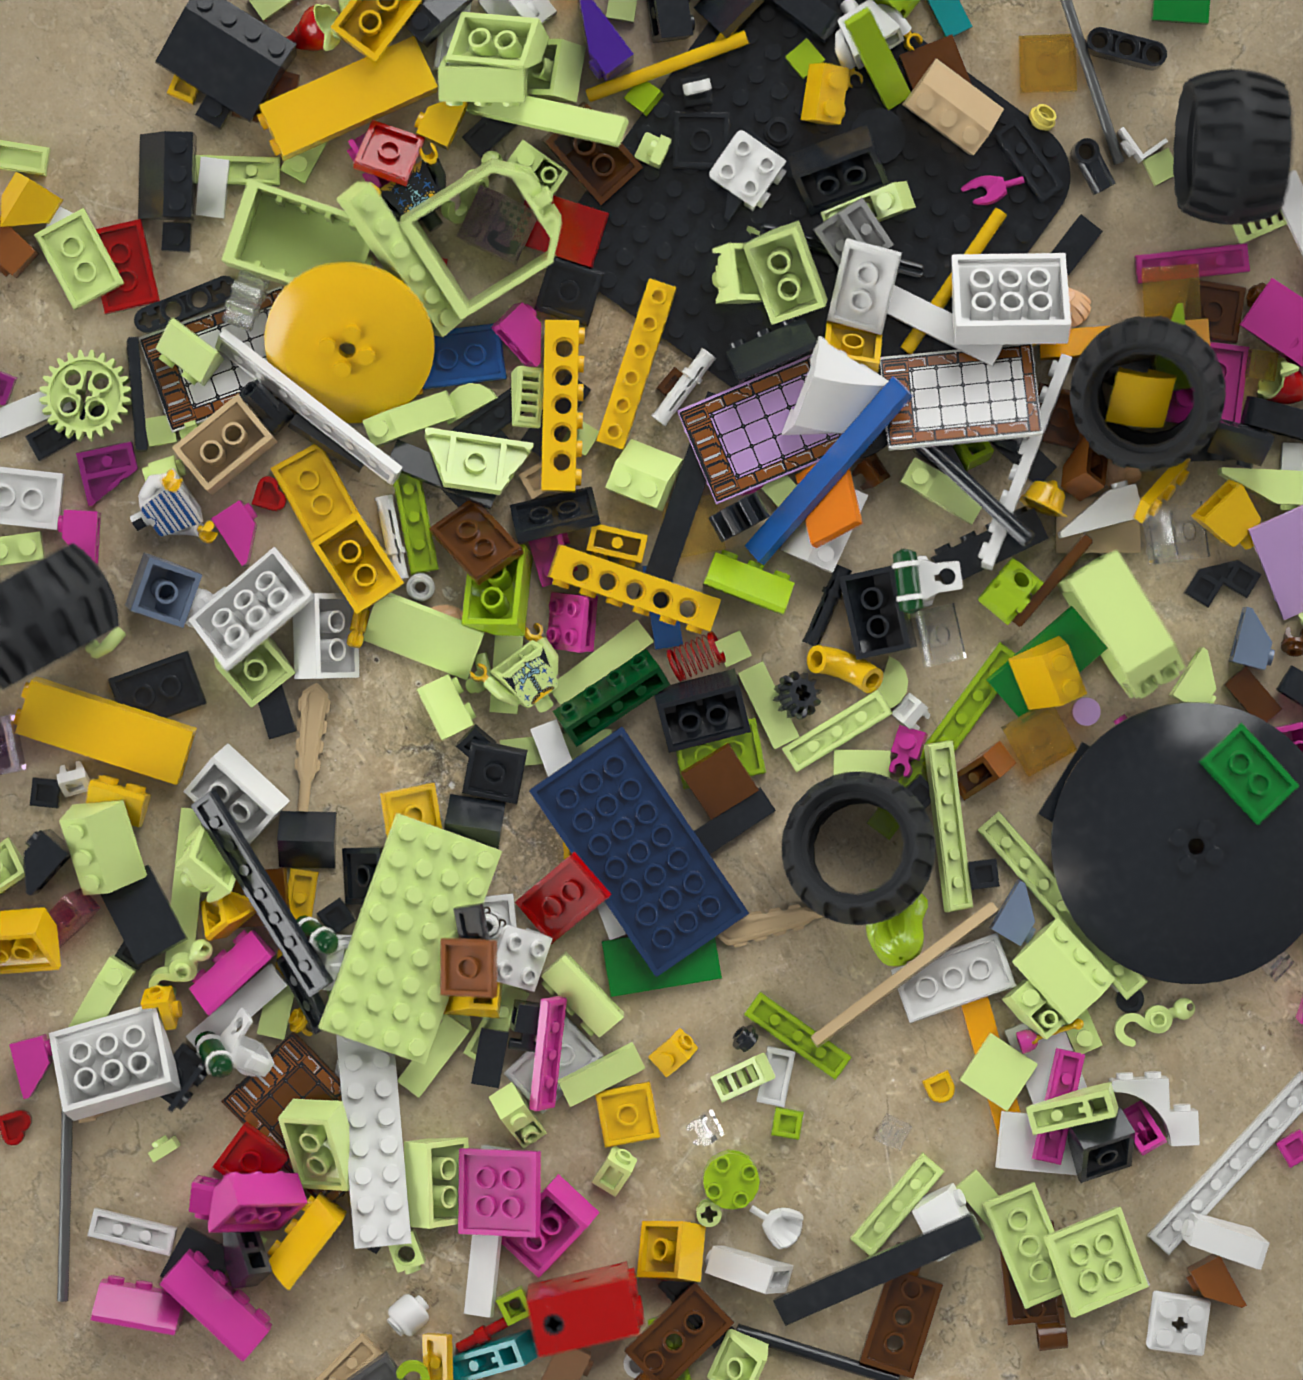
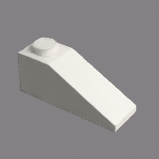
(1108, 509)

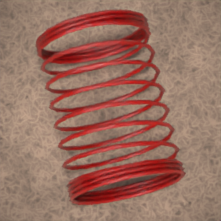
(680, 676)

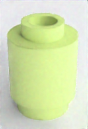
(163, 466)

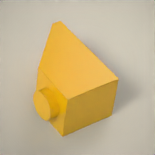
(440, 123)

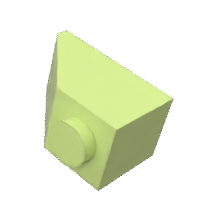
(1196, 681)

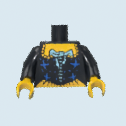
(424, 183)

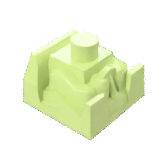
(734, 276)
(205, 866)

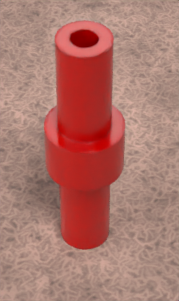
(481, 1335)

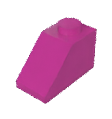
(521, 333)
(82, 529)
(238, 529)
(31, 1060)
(201, 1196)

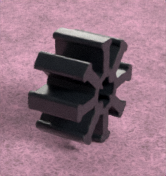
(739, 517)

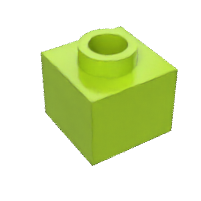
(981, 450)
(511, 1314)

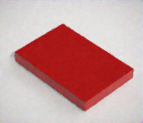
(579, 232)
(131, 256)
(563, 897)

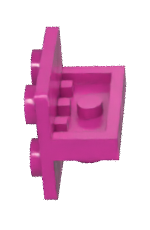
(572, 622)

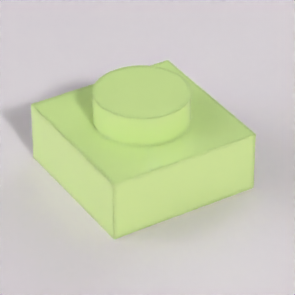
(163, 1147)

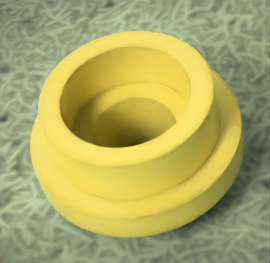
(1042, 117)

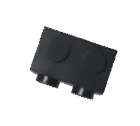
(190, 1072)

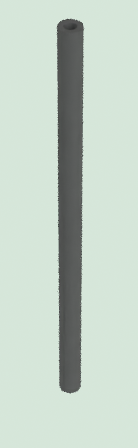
(1092, 81)
(65, 1208)

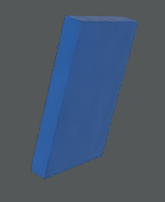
(467, 357)

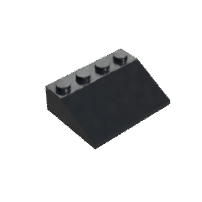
(227, 55)

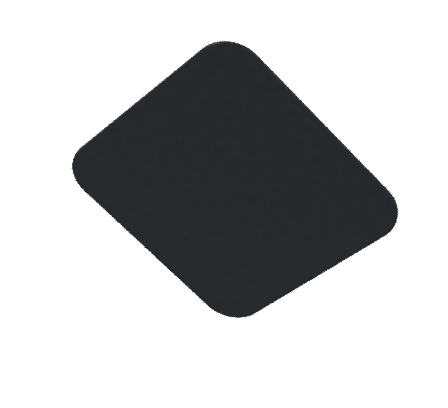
(672, 218)

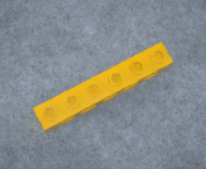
(555, 333)
(636, 364)
(704, 605)

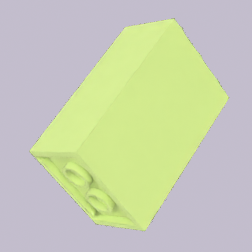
(289, 234)

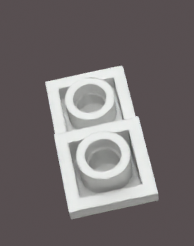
(212, 187)

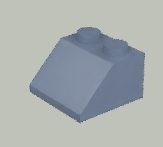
(163, 590)

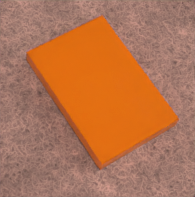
(835, 512)

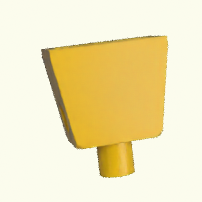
(1229, 515)

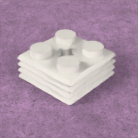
(1167, 1308)

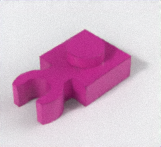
(908, 746)

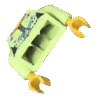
(526, 674)

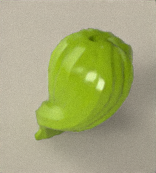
(900, 937)

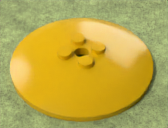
(357, 307)

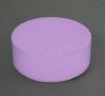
(1086, 711)

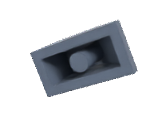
(1251, 642)
(1015, 916)

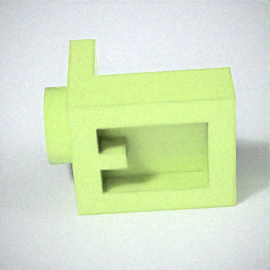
(653, 149)
(615, 1170)

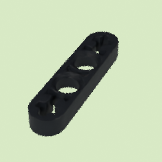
(185, 300)

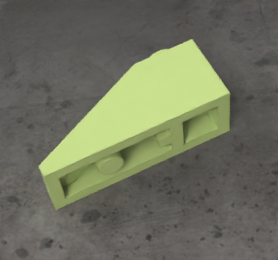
(409, 419)
(1271, 485)
(939, 490)
(105, 991)
(1073, 1109)

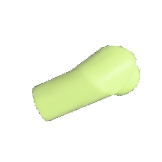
(107, 645)

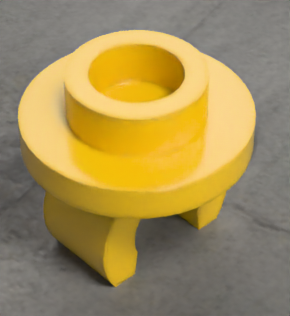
(298, 1022)

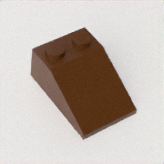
(595, 165)

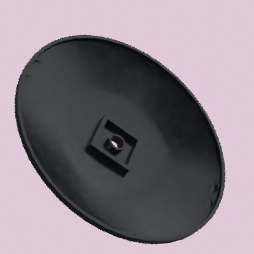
(1127, 859)

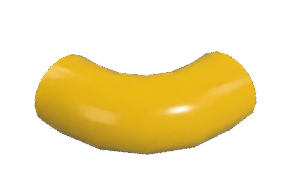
(845, 666)

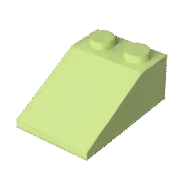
(317, 1142)

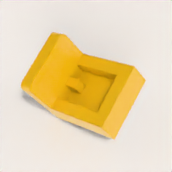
(165, 1000)
(673, 1052)

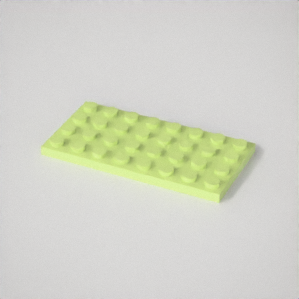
(392, 966)

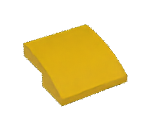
(1140, 398)

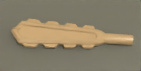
(311, 725)
(760, 925)

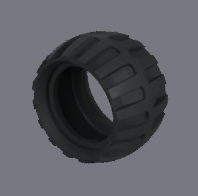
(1232, 146)
(1137, 448)
(52, 612)
(814, 810)

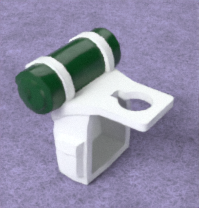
(917, 582)
(326, 944)
(233, 1050)

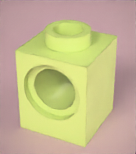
(411, 1265)

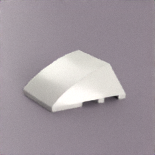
(832, 393)

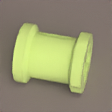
(702, 1219)

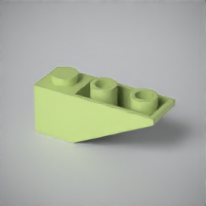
(883, 202)

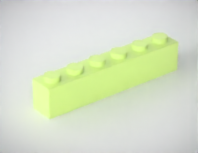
(397, 253)

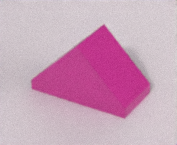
(1147, 1133)

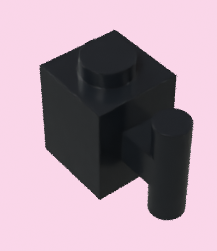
(524, 1021)

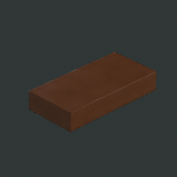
(1252, 695)

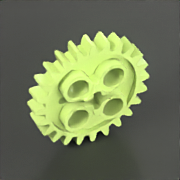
(60, 393)

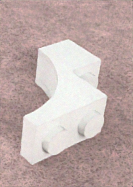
(1179, 1123)

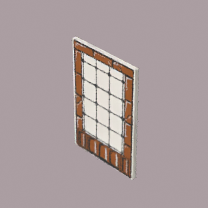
(964, 398)
(190, 402)

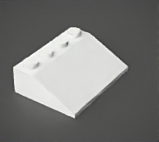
(1010, 299)
(251, 608)
(113, 1062)

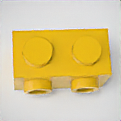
(825, 94)
(617, 543)

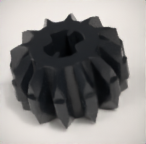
(799, 703)

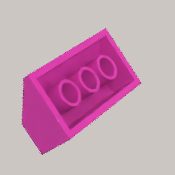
(216, 1304)

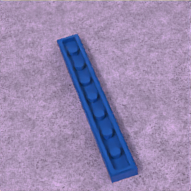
(828, 470)

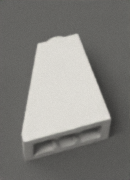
(1225, 1239)
(748, 1269)

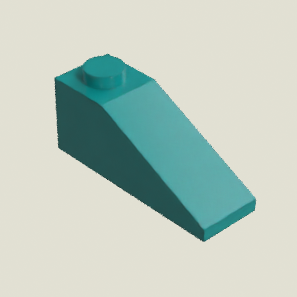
(495, 1356)

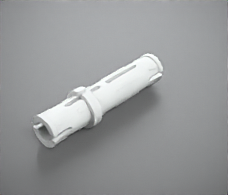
(683, 387)
(391, 534)

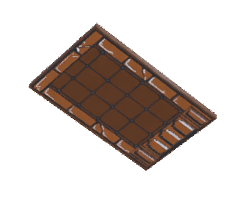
(294, 1075)

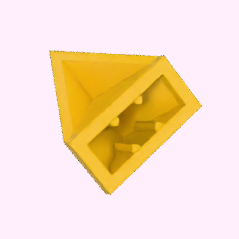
(27, 203)
(225, 915)

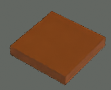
(469, 967)

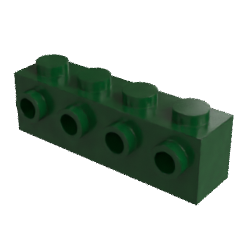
(611, 697)

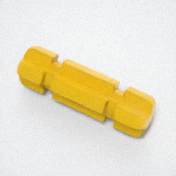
(357, 628)

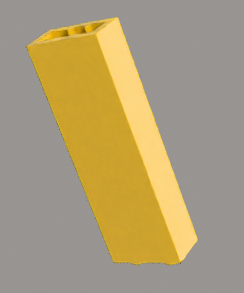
(347, 99)
(104, 730)

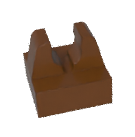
(872, 470)

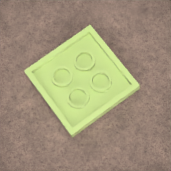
(1095, 1261)

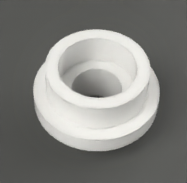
(420, 595)

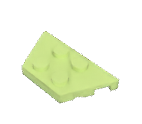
(475, 460)

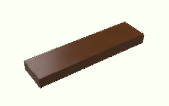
(1054, 578)

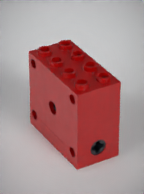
(585, 1308)

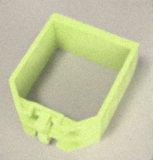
(539, 201)
(1119, 613)

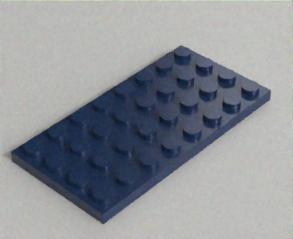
(640, 849)

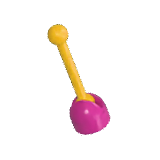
(1029, 1040)

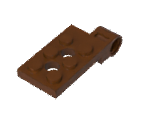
(920, 1298)
(1047, 1315)
(650, 1347)

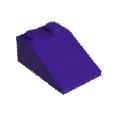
(605, 47)

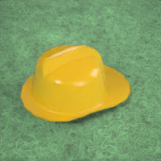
(1045, 498)

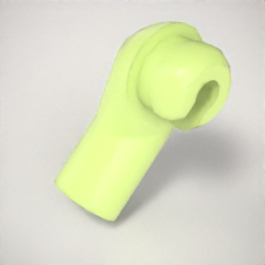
(473, 686)

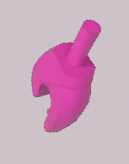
(994, 186)

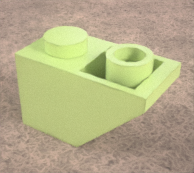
(546, 170)
(1033, 1009)
(516, 1115)

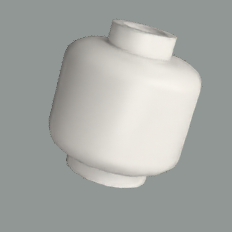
(408, 1315)

